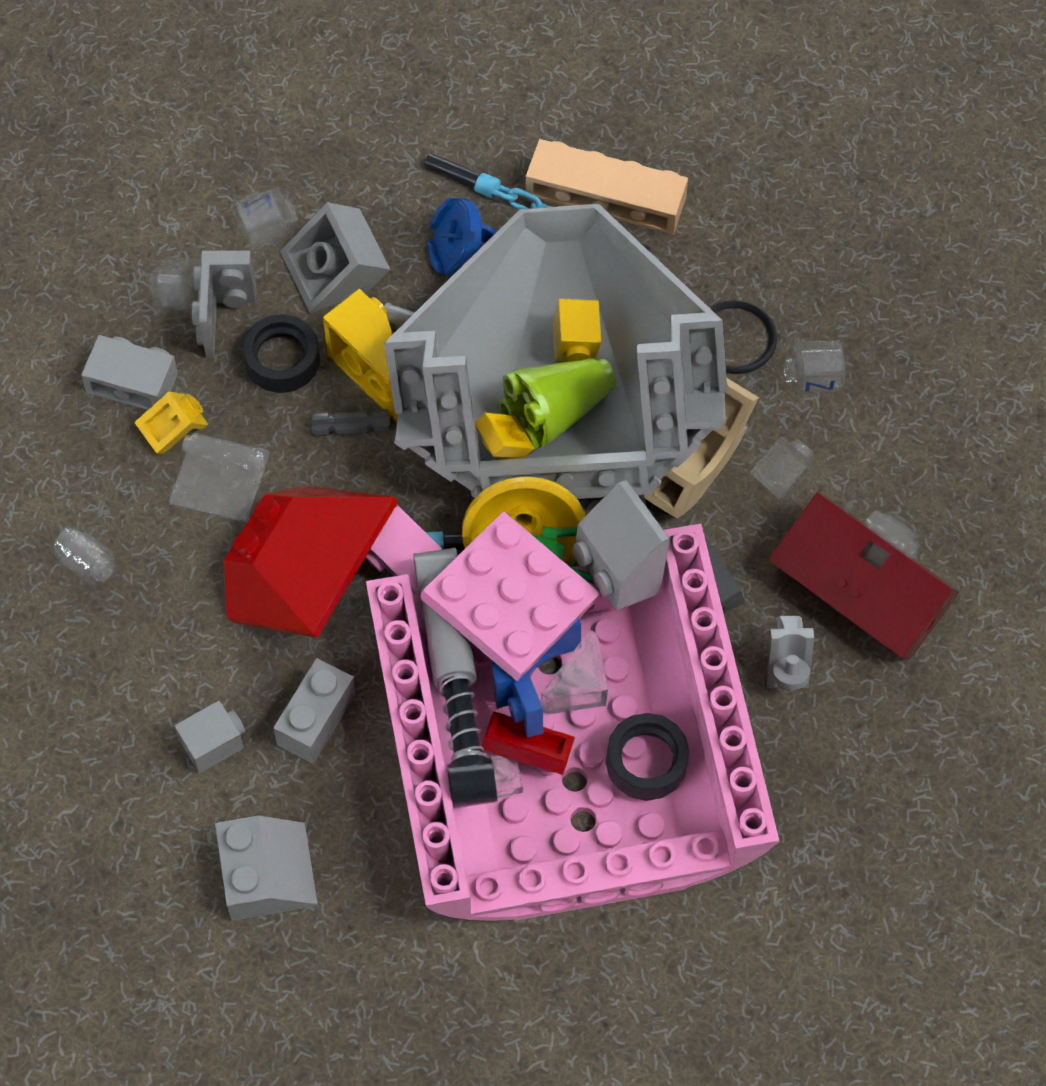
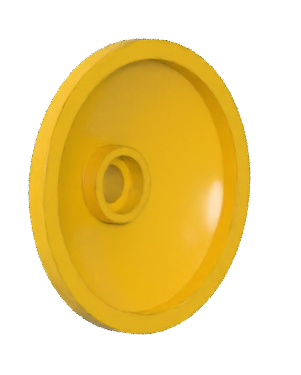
(540, 498)

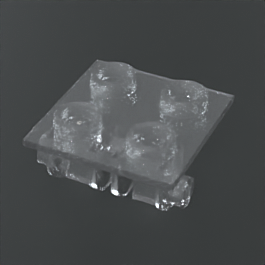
(219, 477)

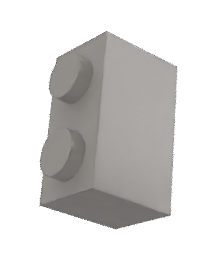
(128, 372)
(314, 711)

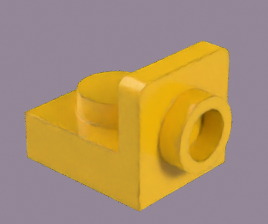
(170, 420)
(504, 436)

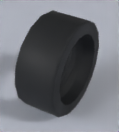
(288, 379)
(654, 726)

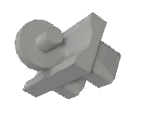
(789, 654)

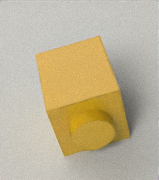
(576, 330)

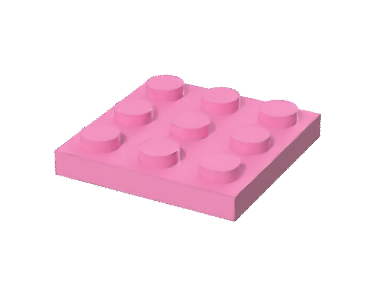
(510, 596)

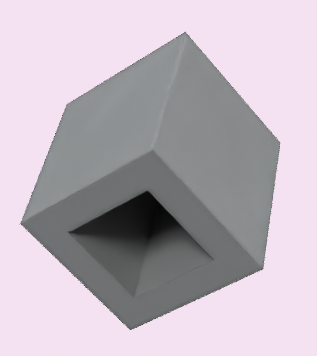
(210, 735)

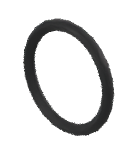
(771, 330)

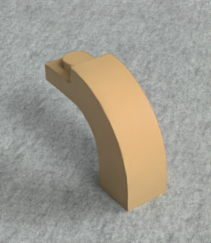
(686, 484)

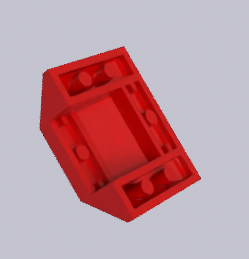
(300, 556)

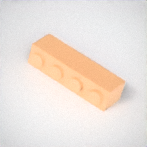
(621, 187)

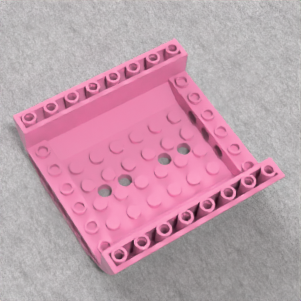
(522, 851)

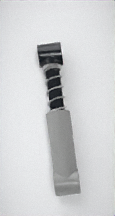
(454, 671)

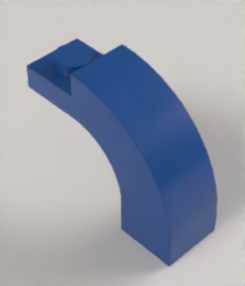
(521, 695)

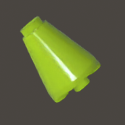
(555, 396)

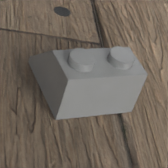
(334, 257)
(622, 548)
(265, 866)

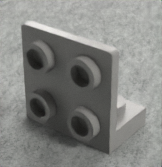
(224, 279)

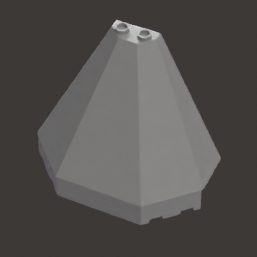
(499, 319)

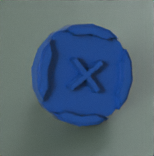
(456, 235)

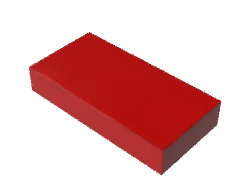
(544, 750)

